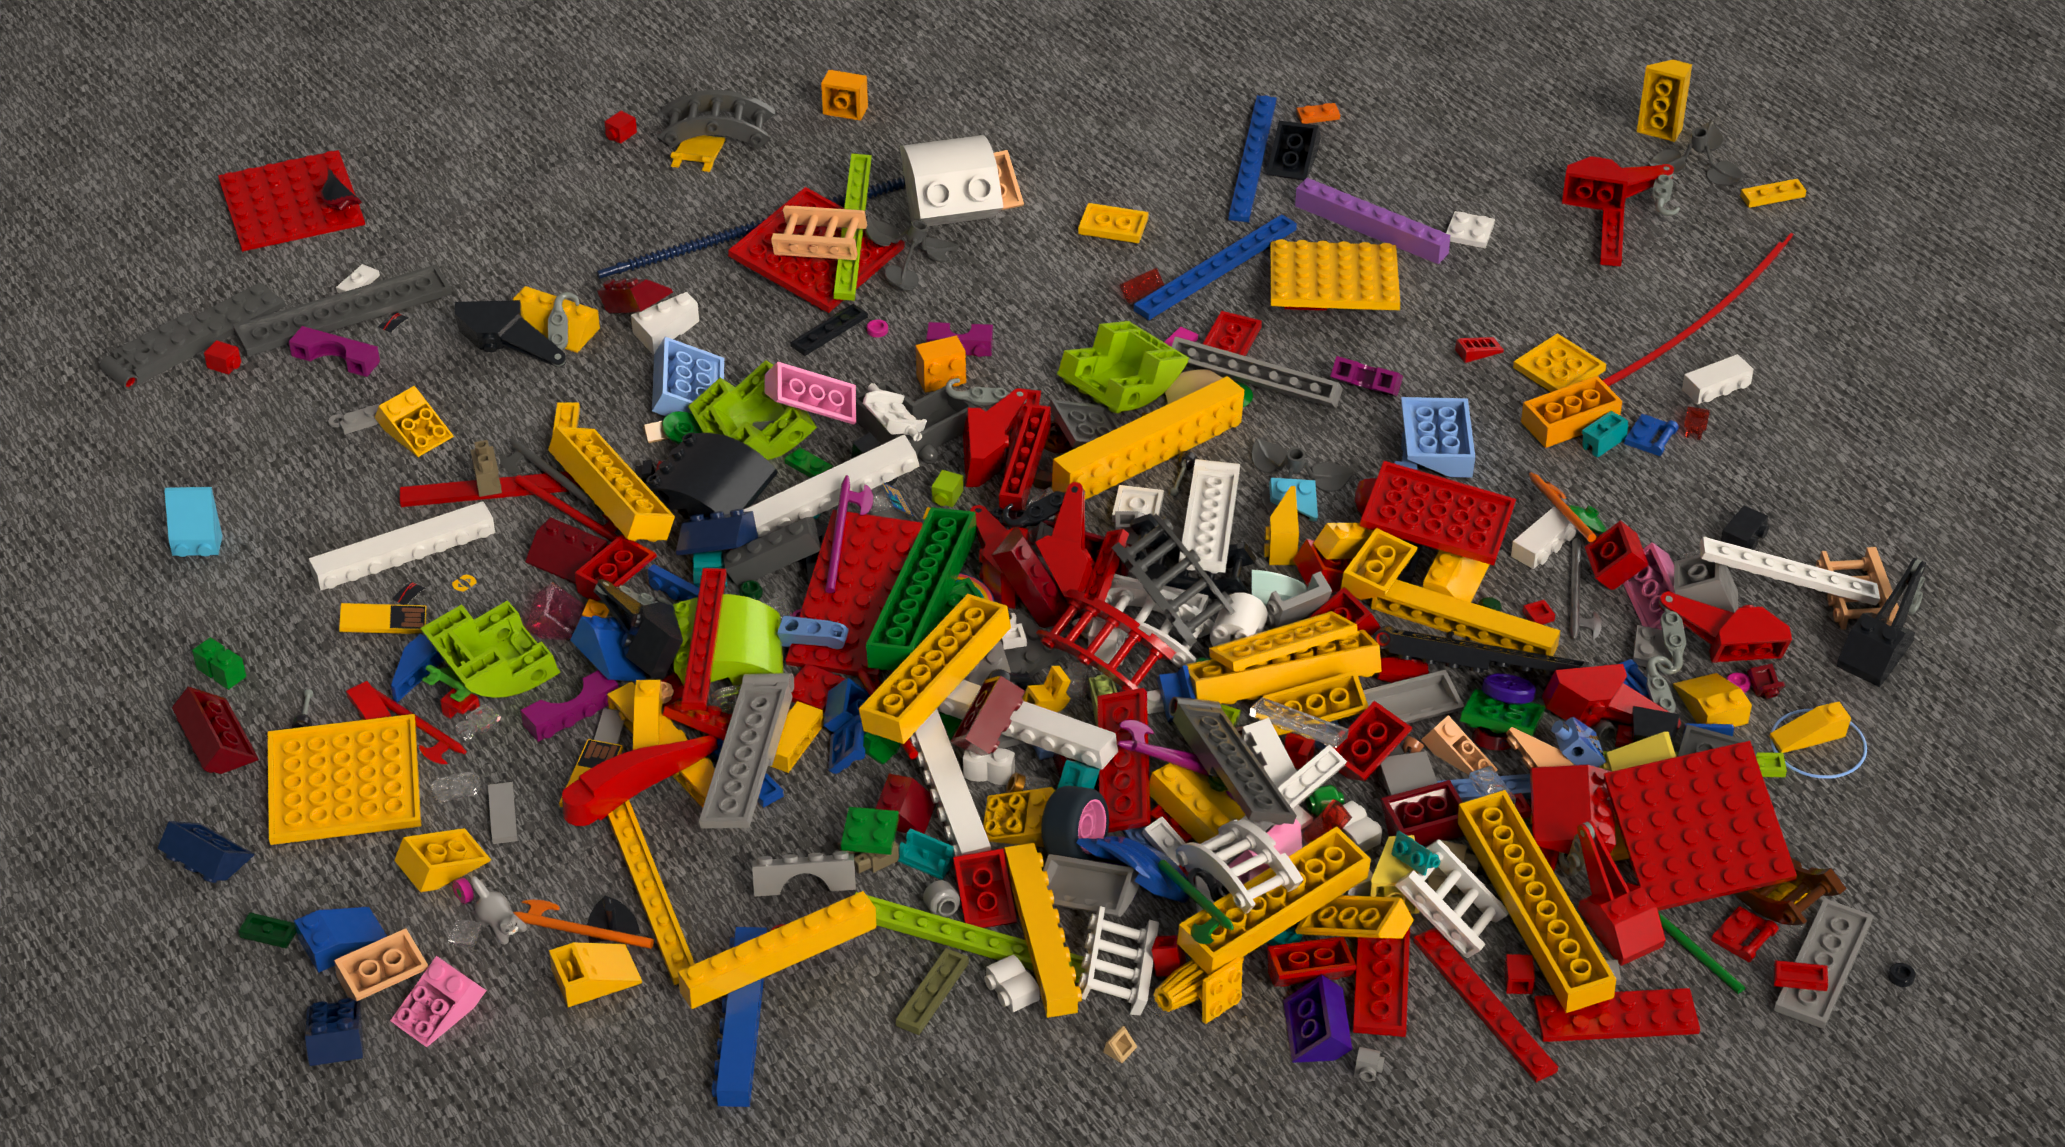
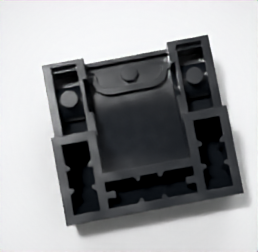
(711, 475)

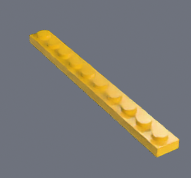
(650, 890)

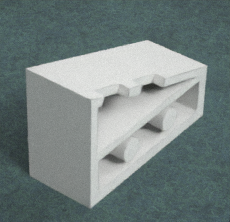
(665, 320)
(1269, 750)

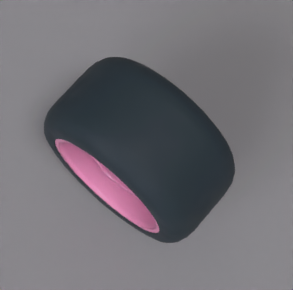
(1073, 815)

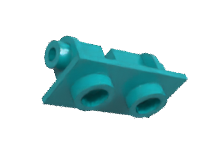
(1414, 854)

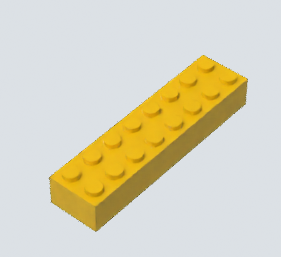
(611, 484)
(935, 668)
(1219, 683)
(1328, 869)

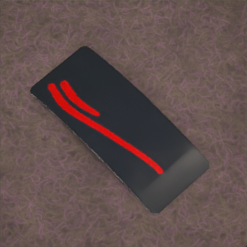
(392, 322)
(407, 593)

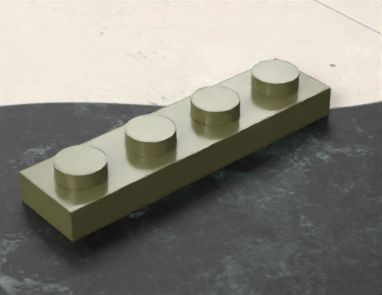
(932, 991)

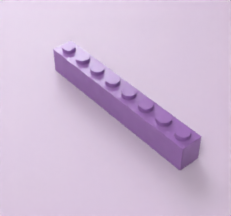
(1372, 220)

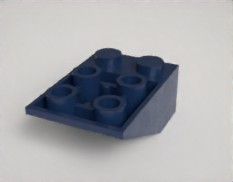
(334, 1032)

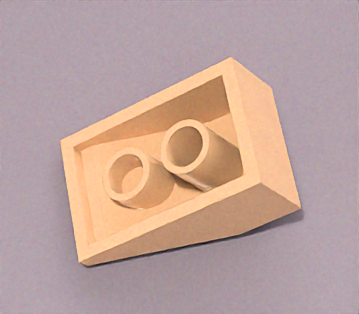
(1008, 183)

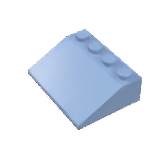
(682, 375)
(1439, 434)

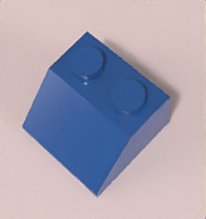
(843, 704)

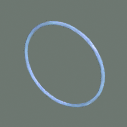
(1821, 776)

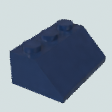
(716, 532)
(203, 850)

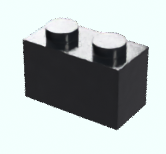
(1746, 528)

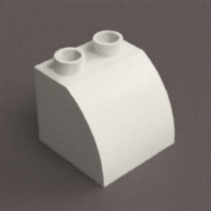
(951, 180)

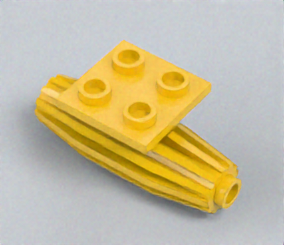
(1191, 982)

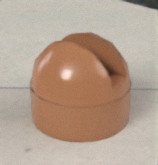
(1413, 744)

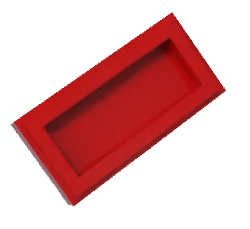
(1800, 975)

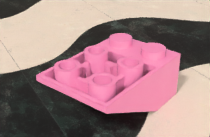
(437, 1002)

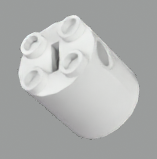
(1246, 621)

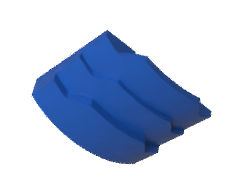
(1141, 858)

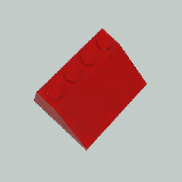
(1566, 798)

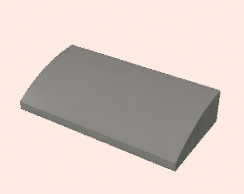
(1418, 697)
(1091, 884)

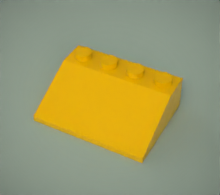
(1193, 801)

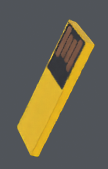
(382, 618)
(592, 755)

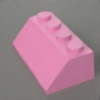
(811, 392)
(1649, 584)

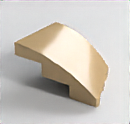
(1190, 382)

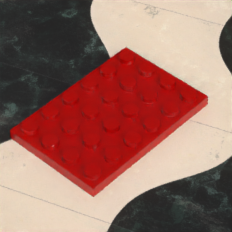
(1438, 512)

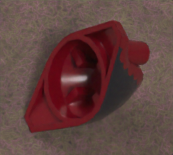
(336, 194)

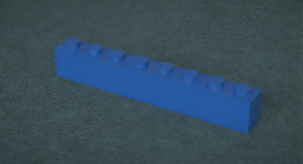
(740, 1035)

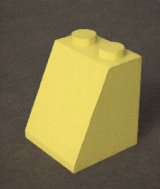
(1641, 752)
(1388, 873)

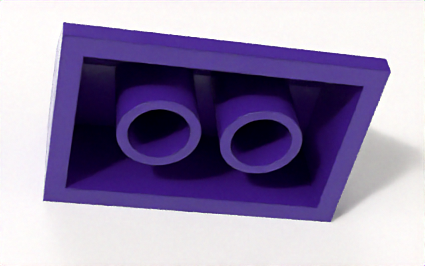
(1317, 1022)

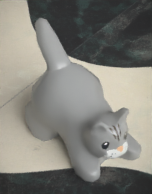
(495, 911)

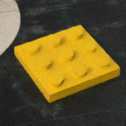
(1558, 364)

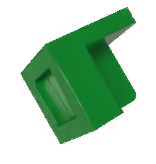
(880, 748)

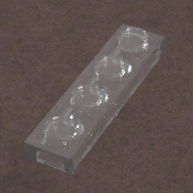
(1299, 722)

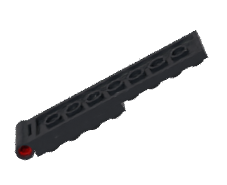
(1467, 653)

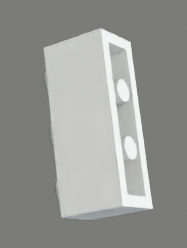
(1717, 379)
(1543, 538)

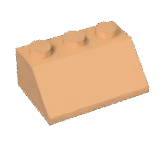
(379, 965)

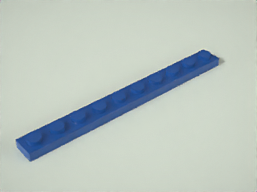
(1252, 159)
(1214, 267)

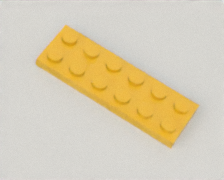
(1283, 641)

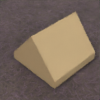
(654, 432)
(1120, 1045)

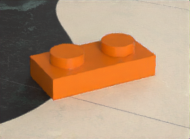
(1318, 113)

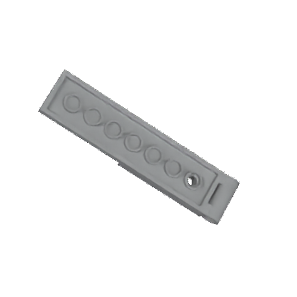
(747, 750)

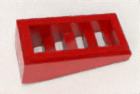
(1472, 348)

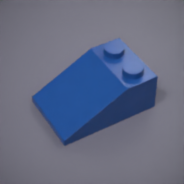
(601, 643)
(336, 933)

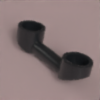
(1022, 680)

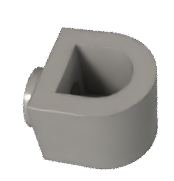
(1368, 1064)

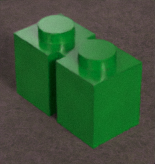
(219, 663)

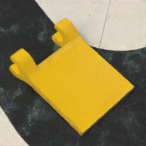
(698, 149)

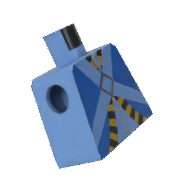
(1578, 742)

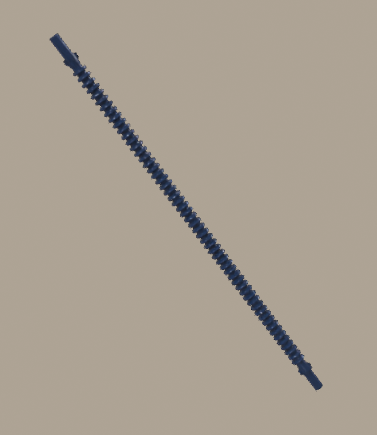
(726, 235)

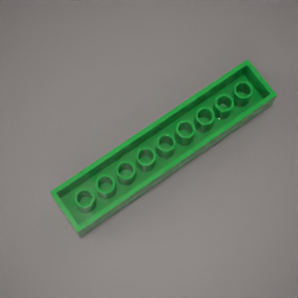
(922, 587)

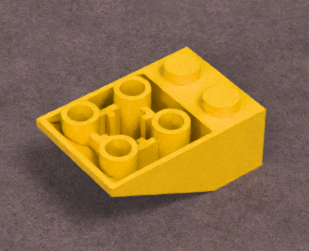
(412, 422)
(1016, 816)
(592, 970)

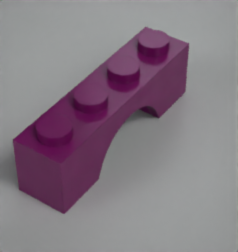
(312, 343)
(547, 718)

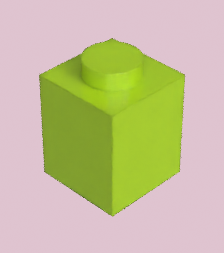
(947, 488)

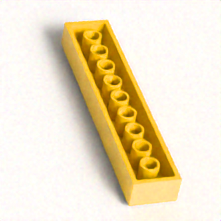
(1151, 439)
(1536, 902)

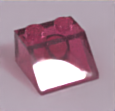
(554, 613)

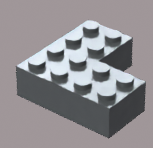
(943, 415)

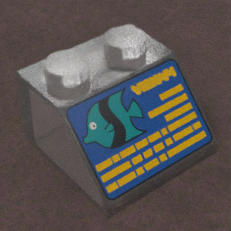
(890, 503)

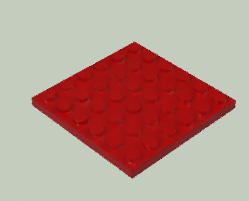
(285, 201)
(806, 276)
(1700, 826)

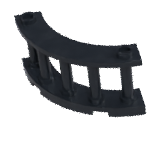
(1238, 556)

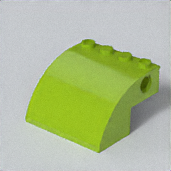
(1123, 367)
(734, 410)
(744, 642)
(491, 652)

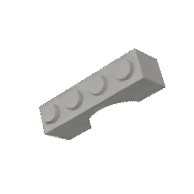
(834, 870)

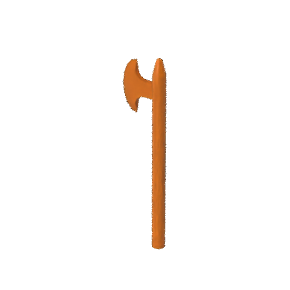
(1554, 495)
(539, 906)

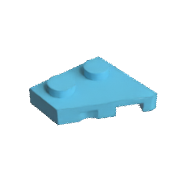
(1305, 494)

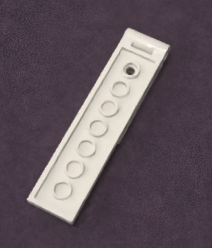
(1211, 513)

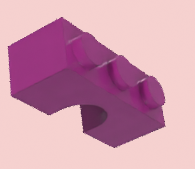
(975, 342)
(1366, 376)

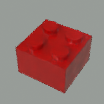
(1616, 555)

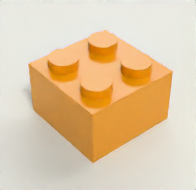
(844, 95)
(940, 362)

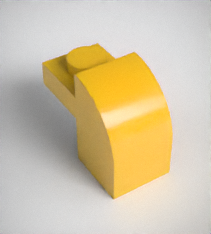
(1051, 694)

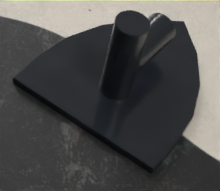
(613, 916)

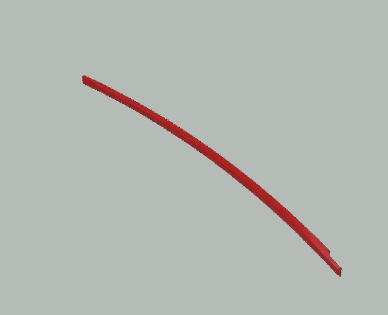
(1703, 320)

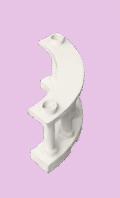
(1135, 595)
(1240, 837)

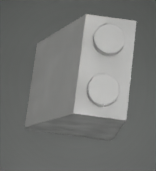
(1705, 583)

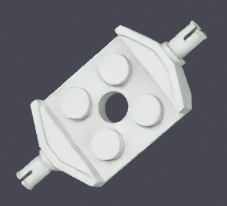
(892, 413)

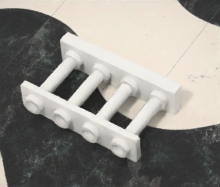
(1440, 914)
(1142, 956)

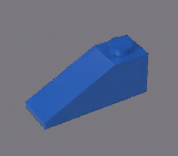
(412, 666)

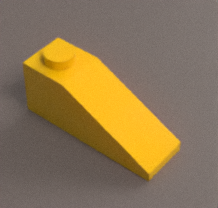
(647, 713)
(1812, 728)

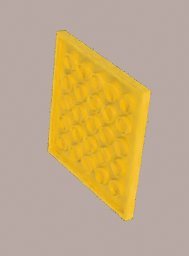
(1334, 275)
(343, 779)

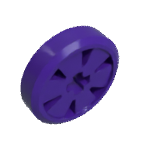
(1508, 688)

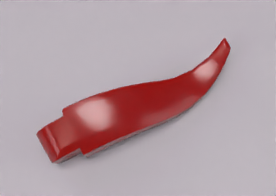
(626, 775)

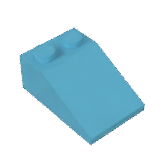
(192, 521)

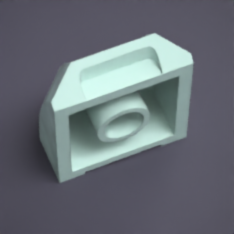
(1266, 582)

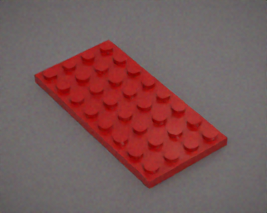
(867, 570)

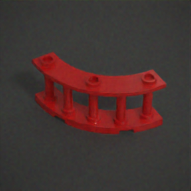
(1114, 619)

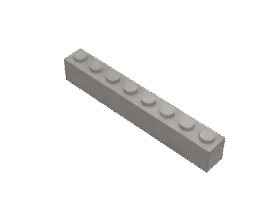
(1260, 373)

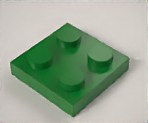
(870, 830)

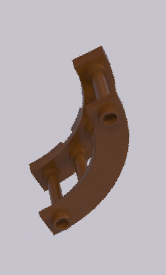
(1812, 881)

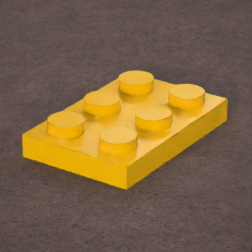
(1113, 223)

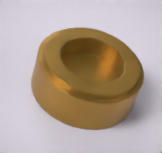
(1016, 783)

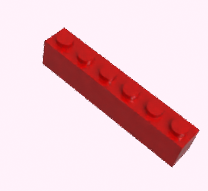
(1025, 457)

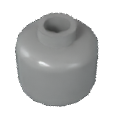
(941, 898)

